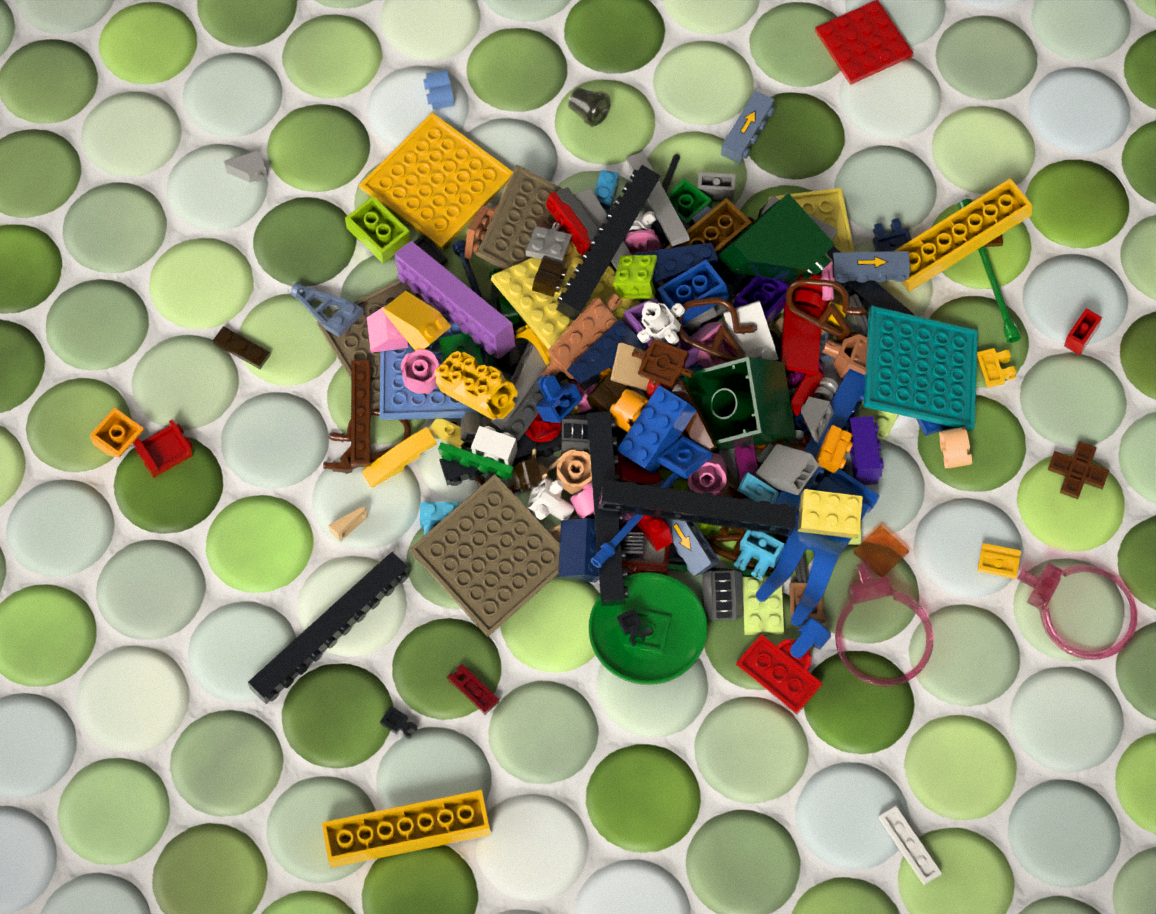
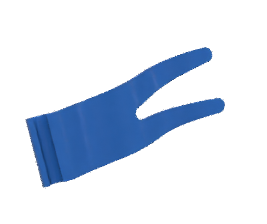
(825, 547)

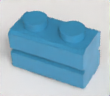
(606, 188)

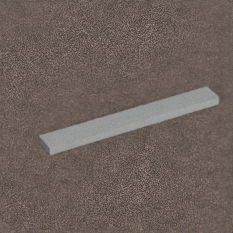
(661, 205)

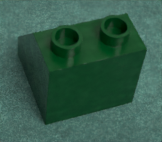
(780, 245)
(744, 402)

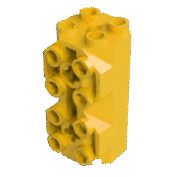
(476, 385)

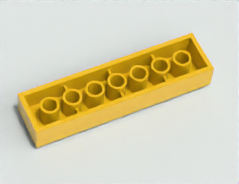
(965, 232)
(405, 829)

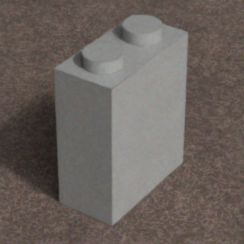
(787, 469)

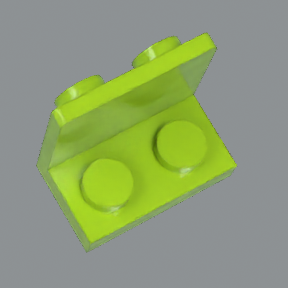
(635, 277)

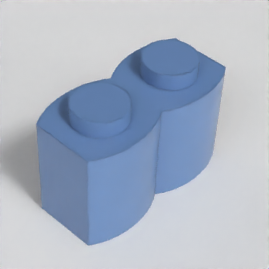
(439, 89)

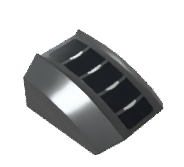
(575, 433)
(722, 595)

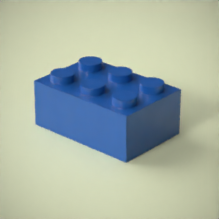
(694, 284)

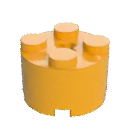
(628, 409)

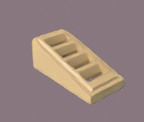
(344, 526)

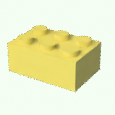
(829, 513)

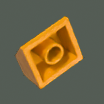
(115, 433)

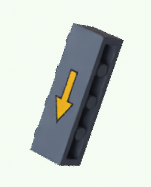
(747, 127)
(871, 266)
(692, 546)

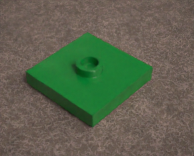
(461, 343)

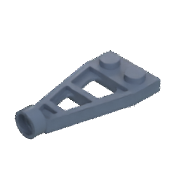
(340, 321)

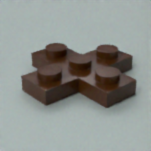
(1078, 470)

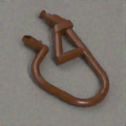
(831, 309)
(722, 331)
(345, 466)
(735, 553)

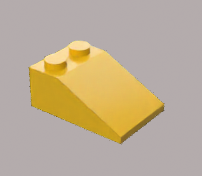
(416, 320)

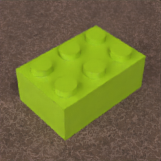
(377, 229)

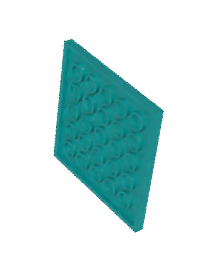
(921, 368)

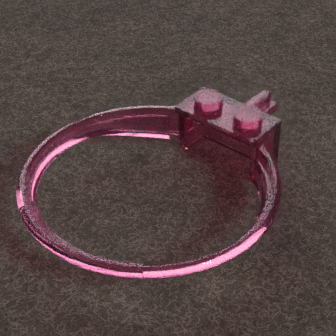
(873, 589)
(1043, 591)

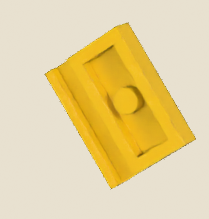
(999, 561)

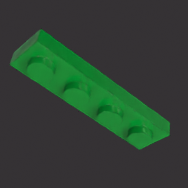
(482, 463)

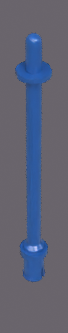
(608, 549)

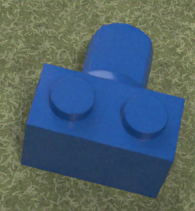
(557, 400)

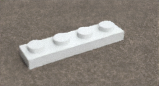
(910, 845)

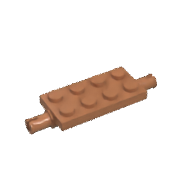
(581, 335)

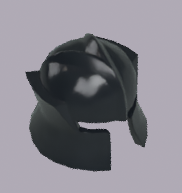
(511, 359)

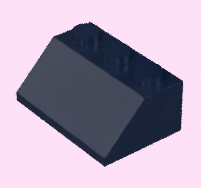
(576, 550)

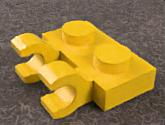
(990, 367)

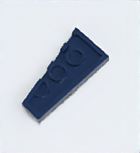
(677, 260)
(603, 352)

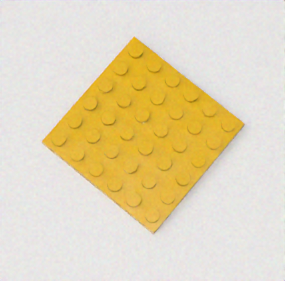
(436, 180)

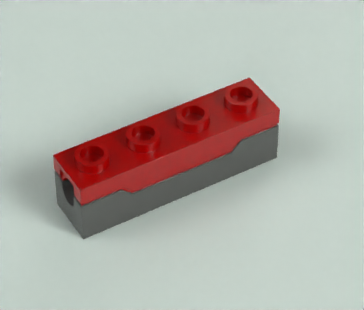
(572, 219)

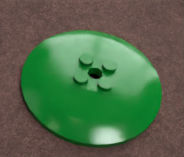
(677, 629)

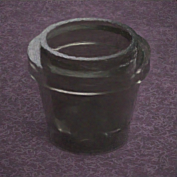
(590, 105)

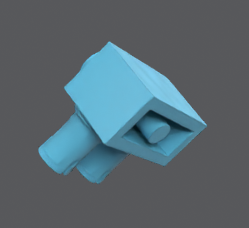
(434, 512)
(760, 547)

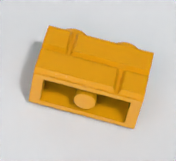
(833, 449)

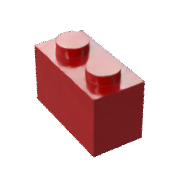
(1083, 331)

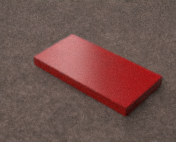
(800, 341)

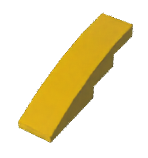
(398, 457)

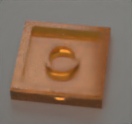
(881, 551)

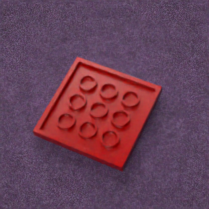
(863, 42)

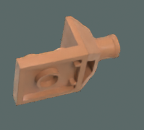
(477, 230)
(848, 355)

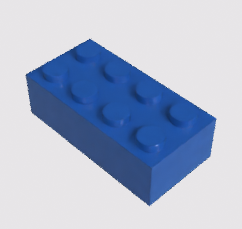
(656, 429)

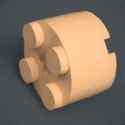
(955, 447)
(574, 461)

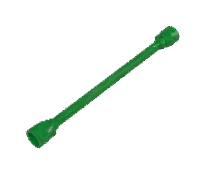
(1011, 329)

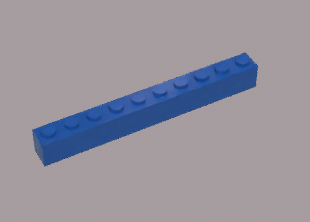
(843, 406)

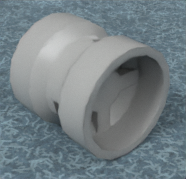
(826, 389)

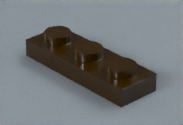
(241, 347)

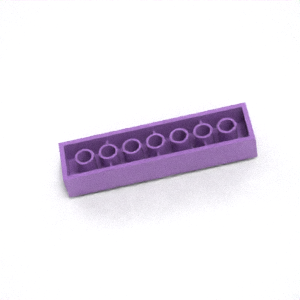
(455, 300)

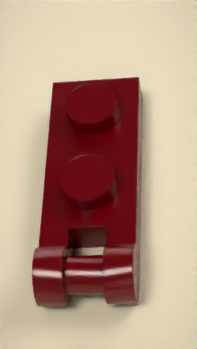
(473, 689)

